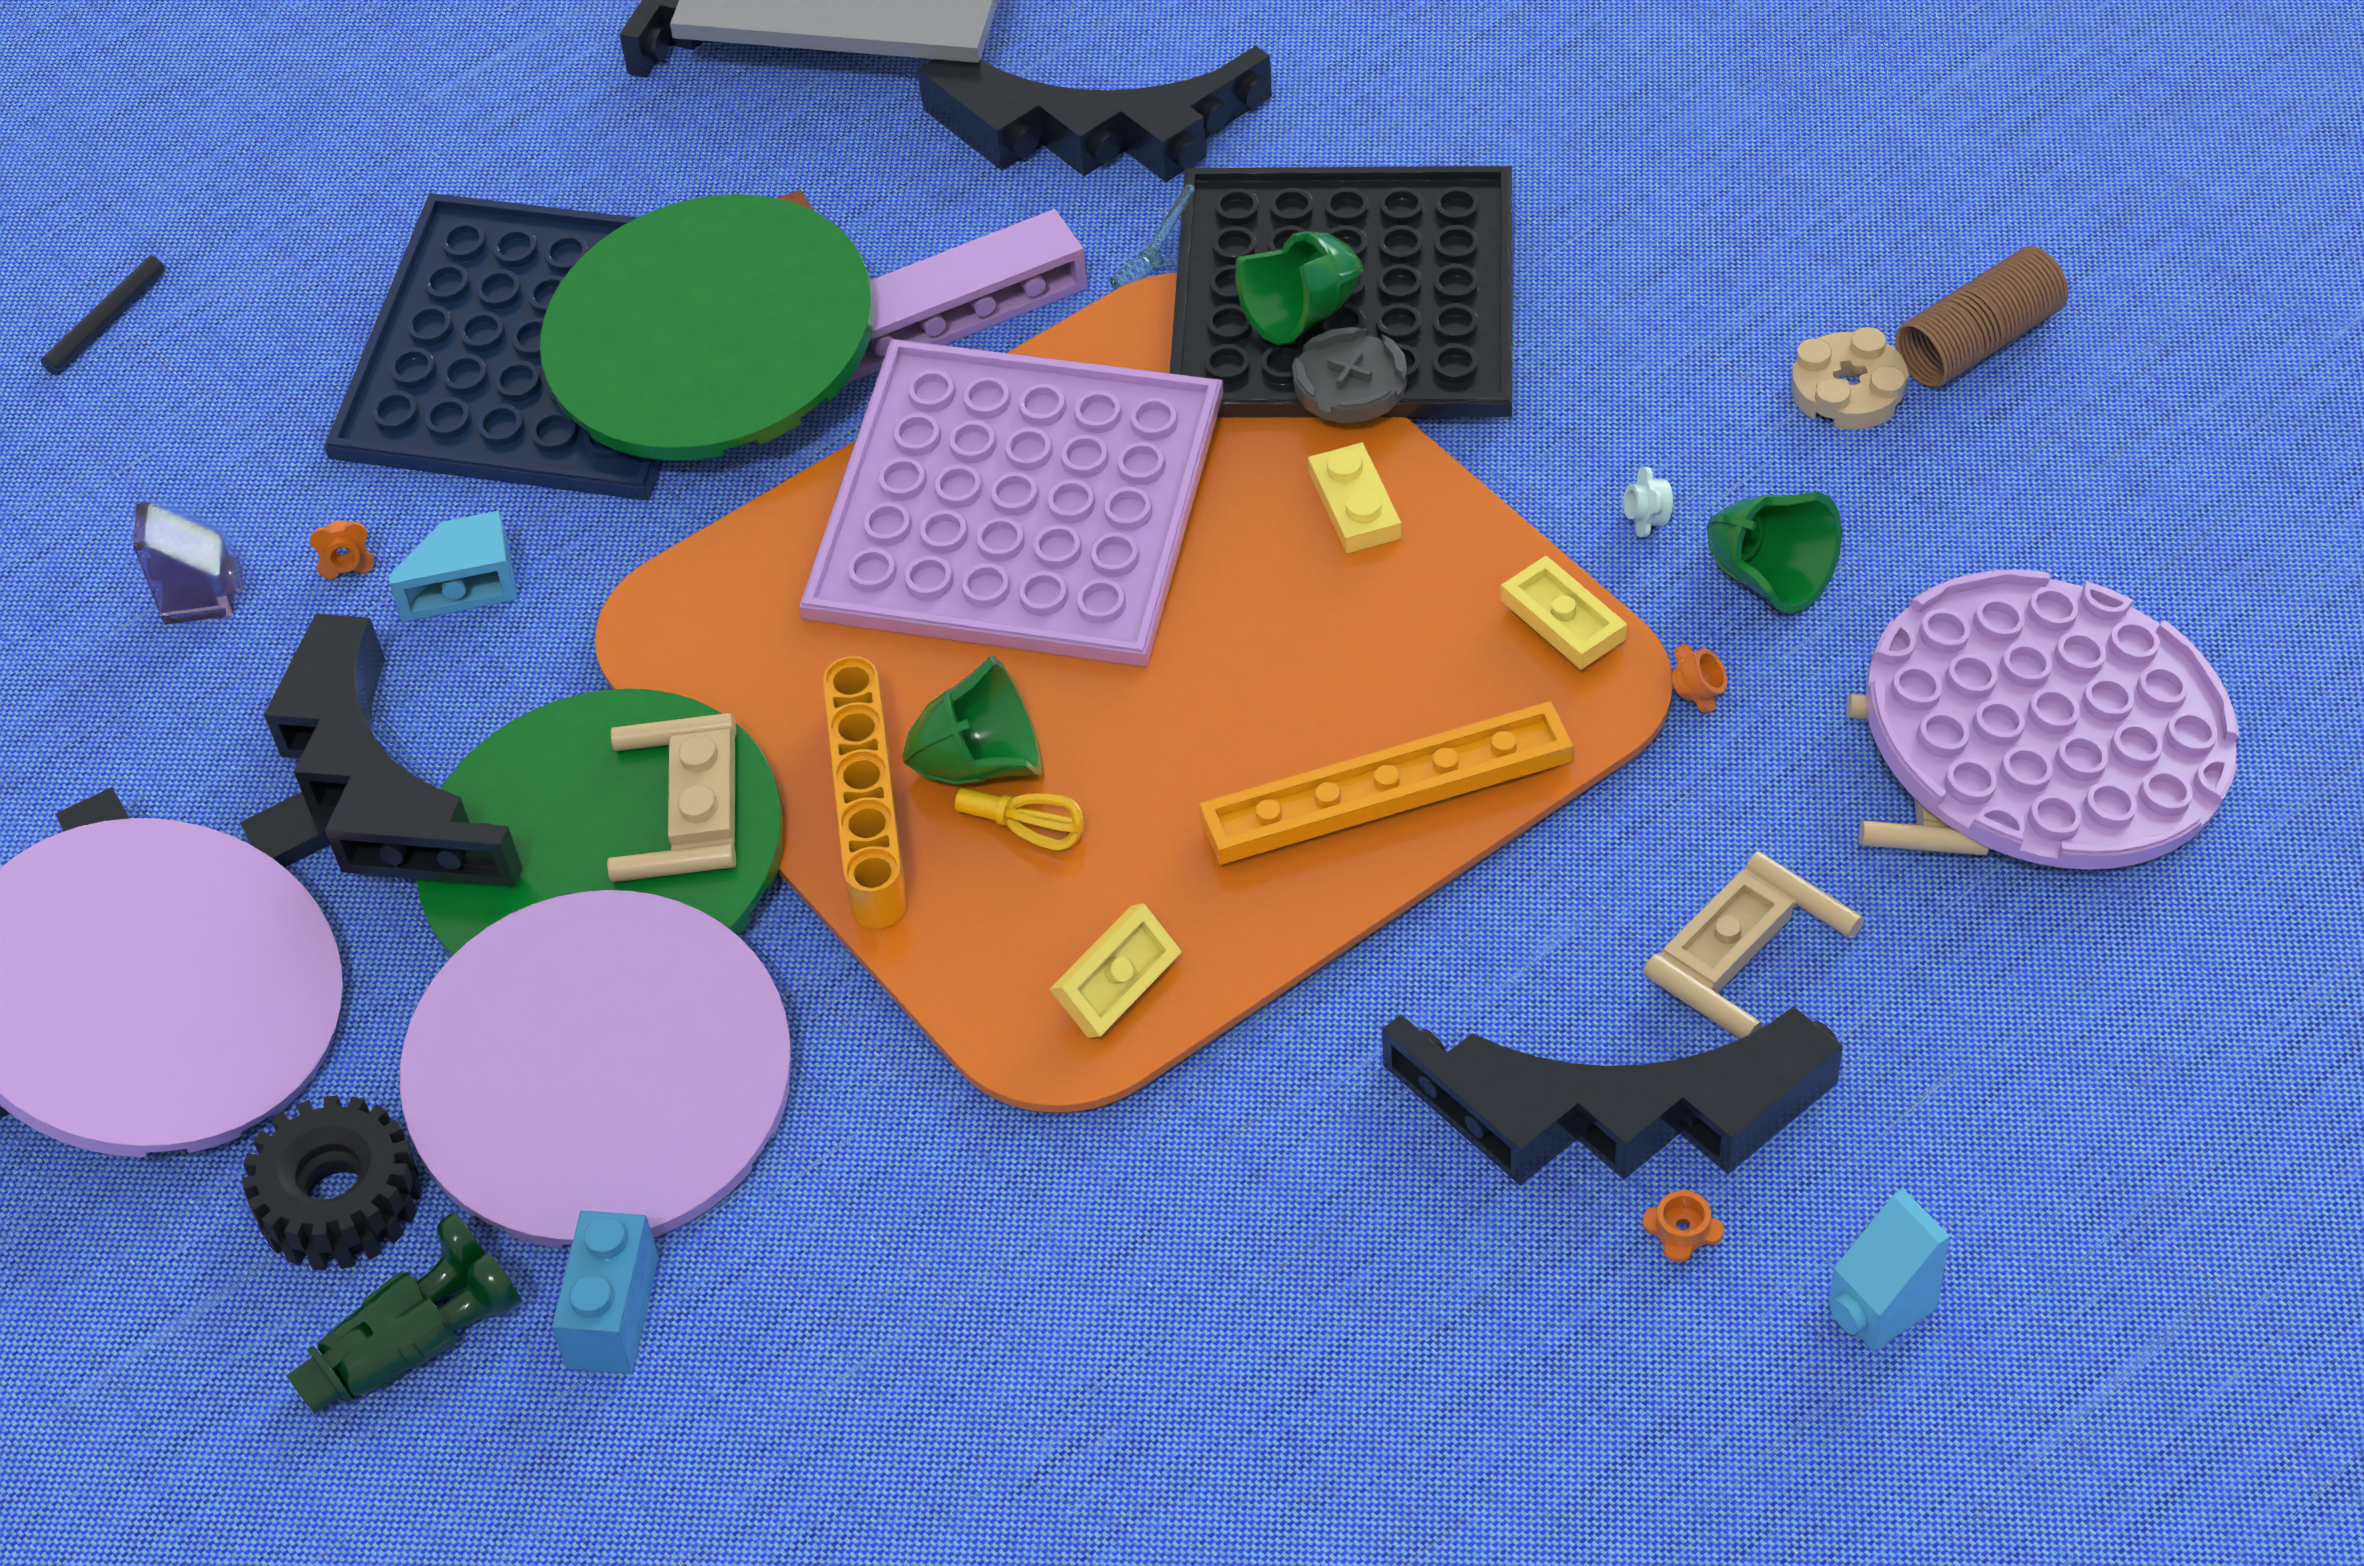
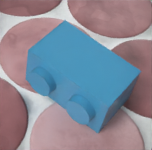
(605, 1292)

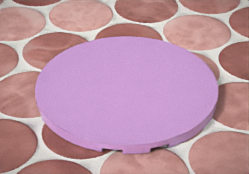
(2051, 720)
(158, 987)
(595, 1065)

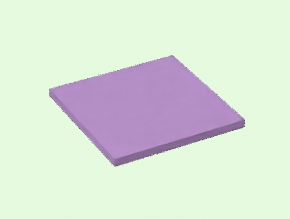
(1015, 502)

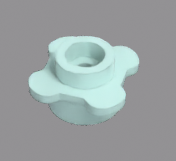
(1648, 502)

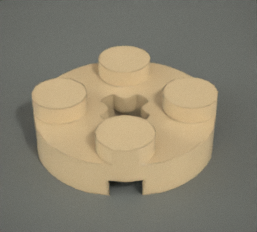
(1853, 354)

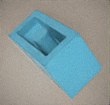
(456, 569)
(1890, 1273)

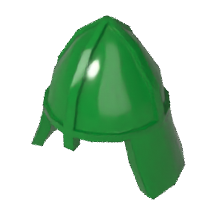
(1297, 285)
(1779, 546)
(975, 731)

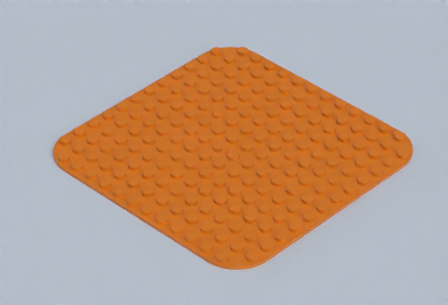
(1259, 671)

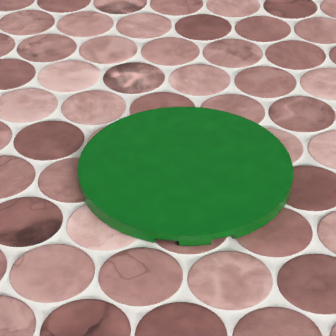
(707, 326)
(582, 802)

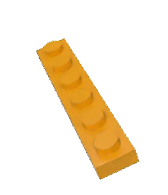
(1385, 782)

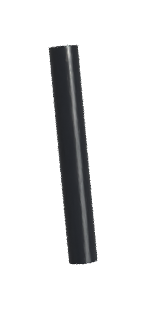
(102, 315)

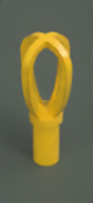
(1007, 813)

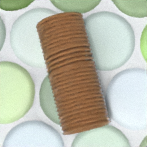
(1982, 316)

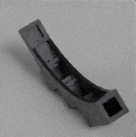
(1086, 128)

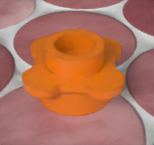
(341, 535)
(1699, 676)
(1683, 1208)

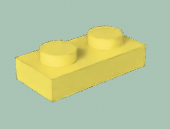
(1354, 498)
(1563, 612)
(1115, 970)

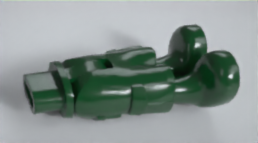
(402, 1325)

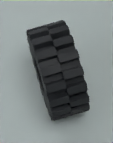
(326, 1144)

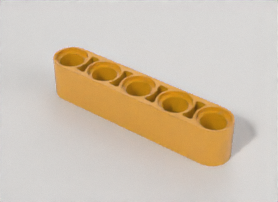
(864, 793)

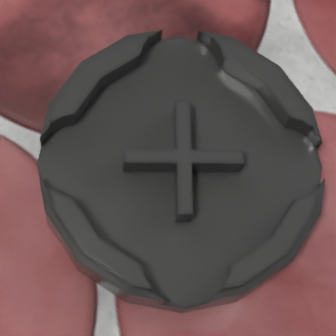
(1349, 375)

